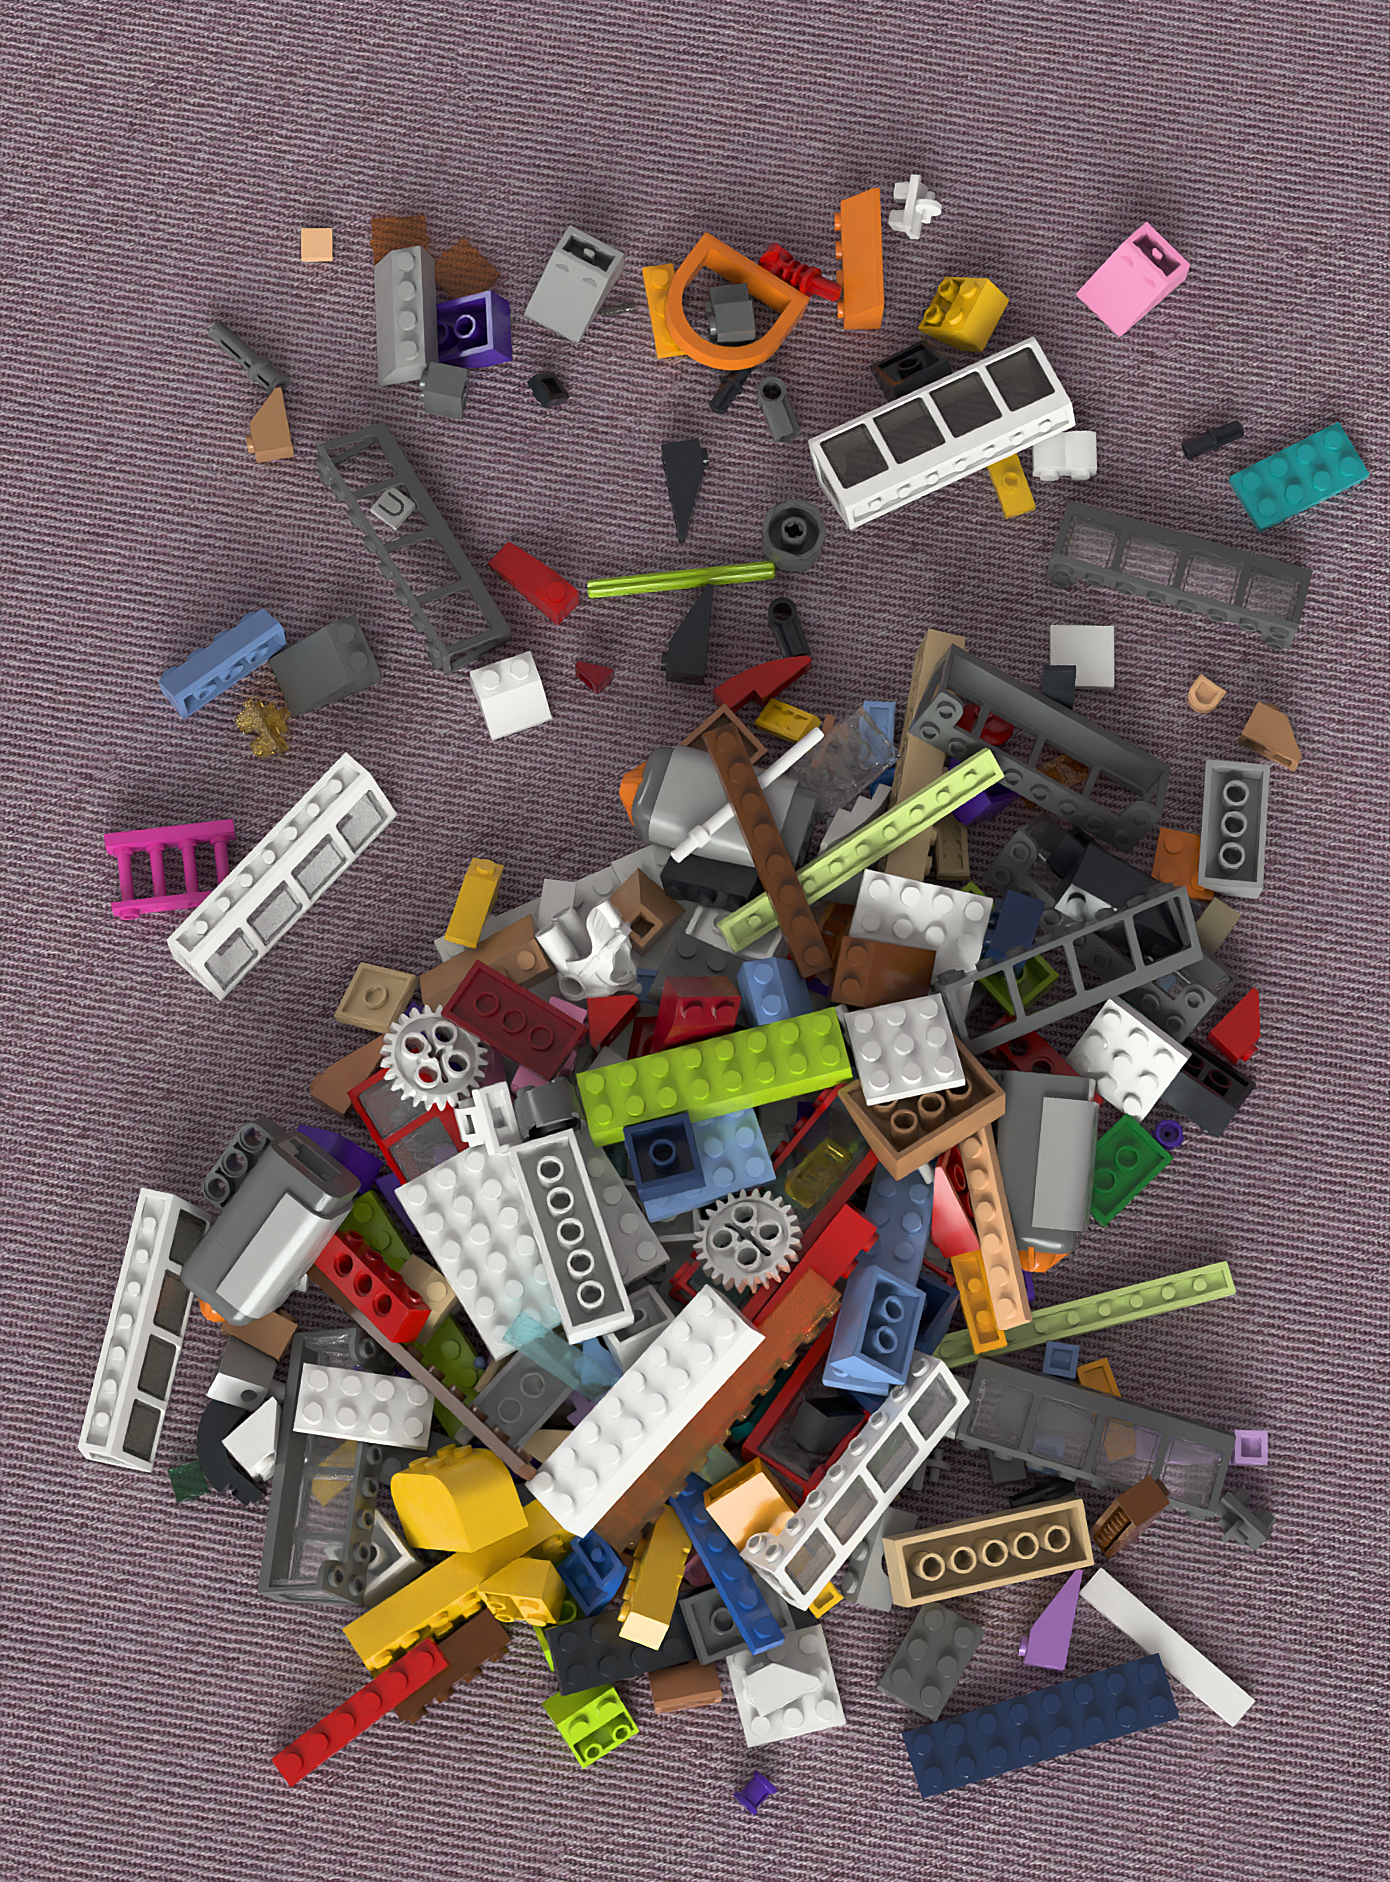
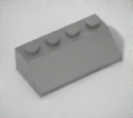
(405, 315)
(1234, 828)

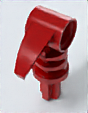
(800, 276)

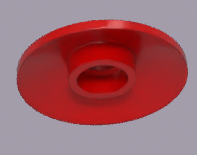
(995, 731)

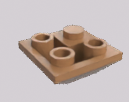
(646, 909)

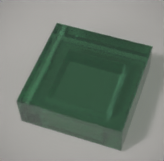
(188, 1481)

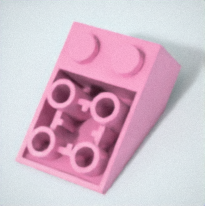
(1134, 279)

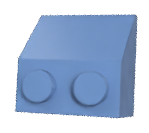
(772, 991)

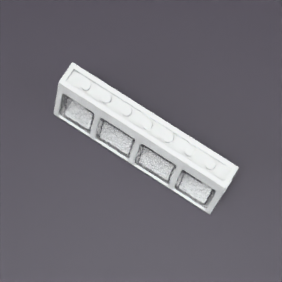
(282, 877)
(859, 1484)

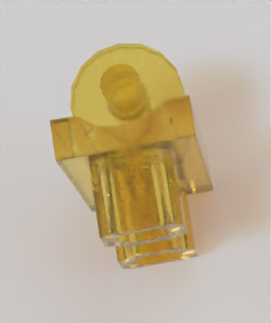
(257, 717)

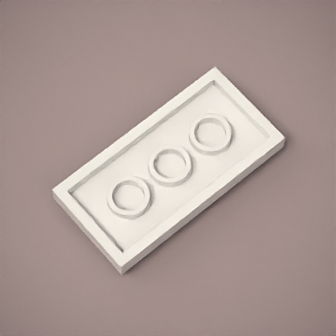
(364, 1407)

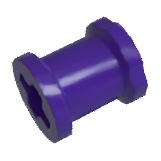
(755, 1792)

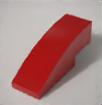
(761, 682)

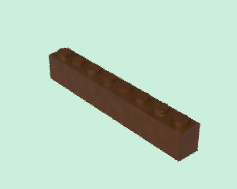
(1130, 1515)

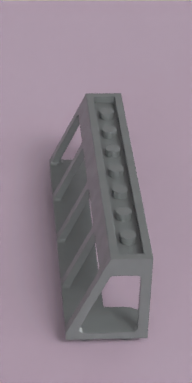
(438, 653)
(1048, 724)
(1155, 894)

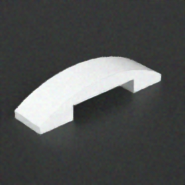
(554, 897)

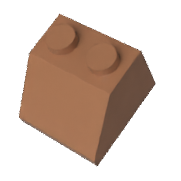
(684, 1686)

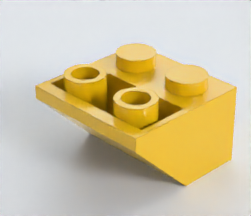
(964, 312)
(525, 1591)

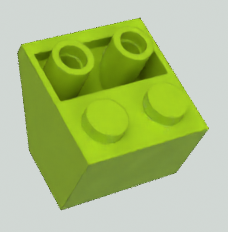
(591, 1721)

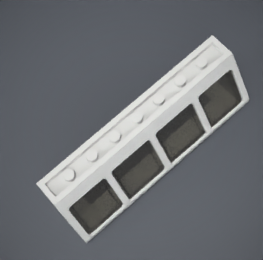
(941, 433)
(143, 1334)

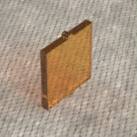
(397, 234)
(464, 271)

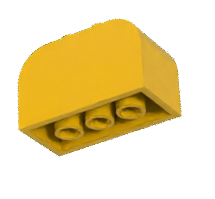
(457, 1500)

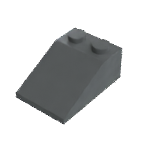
(325, 666)

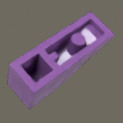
(1050, 1635)

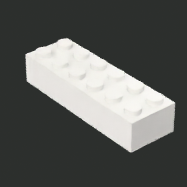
(571, 1236)

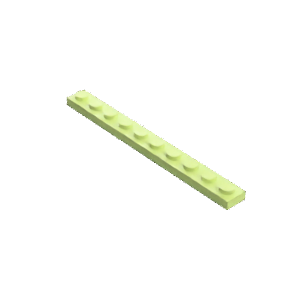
(869, 844)
(1099, 1312)

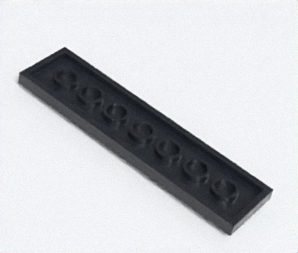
(593, 1653)

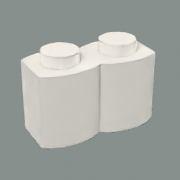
(1065, 455)

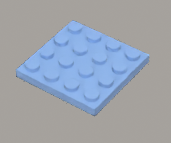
(731, 1160)

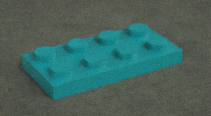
(1298, 477)

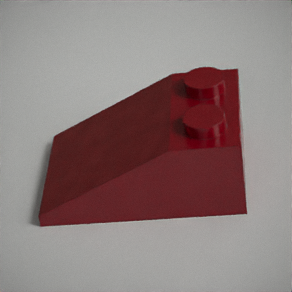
(694, 1011)

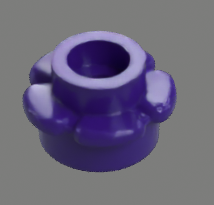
(1173, 1128)

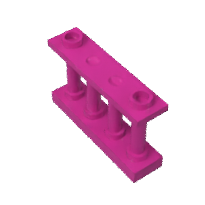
(154, 843)

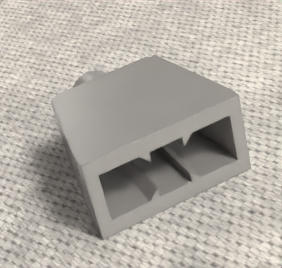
(245, 1377)

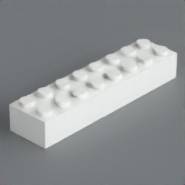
(644, 1411)

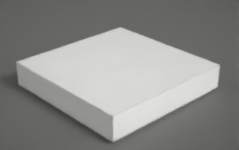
(1087, 648)

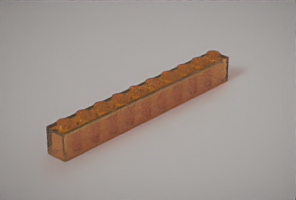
(785, 1329)

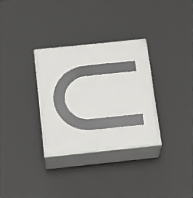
(393, 507)

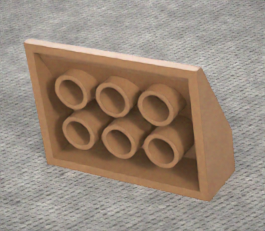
(923, 1126)

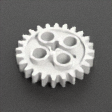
(406, 1065)
(768, 1218)

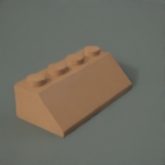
(510, 952)

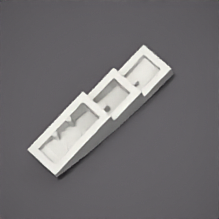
(863, 813)

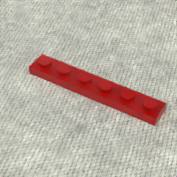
(360, 1711)

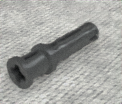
(258, 368)

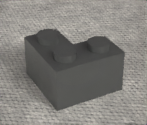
(730, 316)

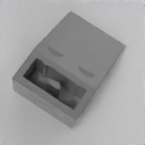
(575, 284)

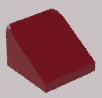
(594, 676)

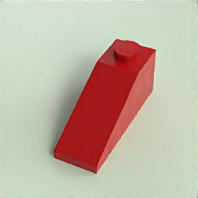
(536, 582)

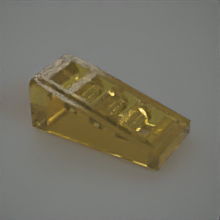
(803, 1187)

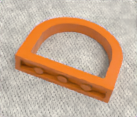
(760, 284)

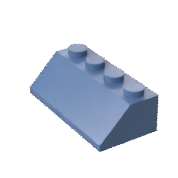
(223, 662)

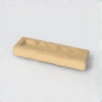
(951, 850)

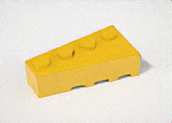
(654, 1581)

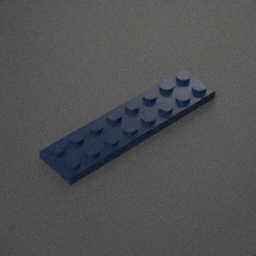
(1040, 1725)

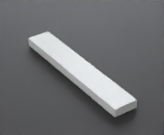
(1175, 1652)

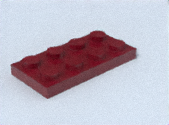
(514, 1021)

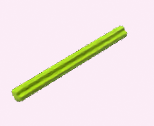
(680, 579)

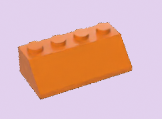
(860, 261)

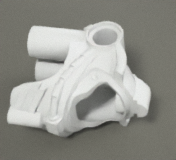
(594, 958)

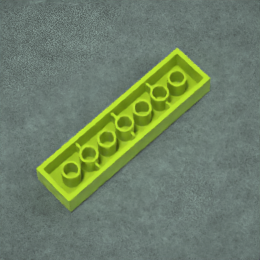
(716, 1075)

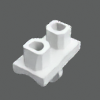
(918, 207)

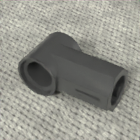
(777, 411)

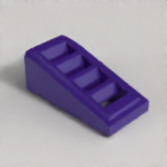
(387, 1186)

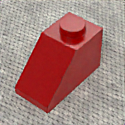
(1238, 1030)

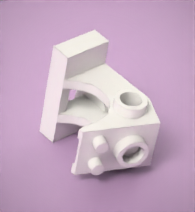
(488, 1119)

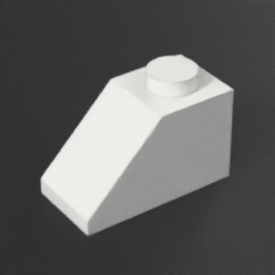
(776, 1686)

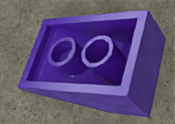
(474, 331)

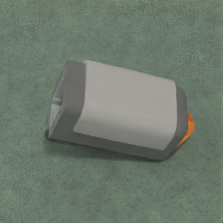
(683, 790)
(1046, 1161)
(271, 1222)

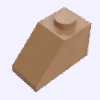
(270, 430)
(1271, 736)
(267, 1334)

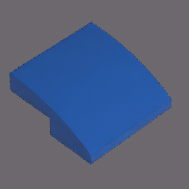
(592, 1572)

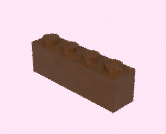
(467, 1651)

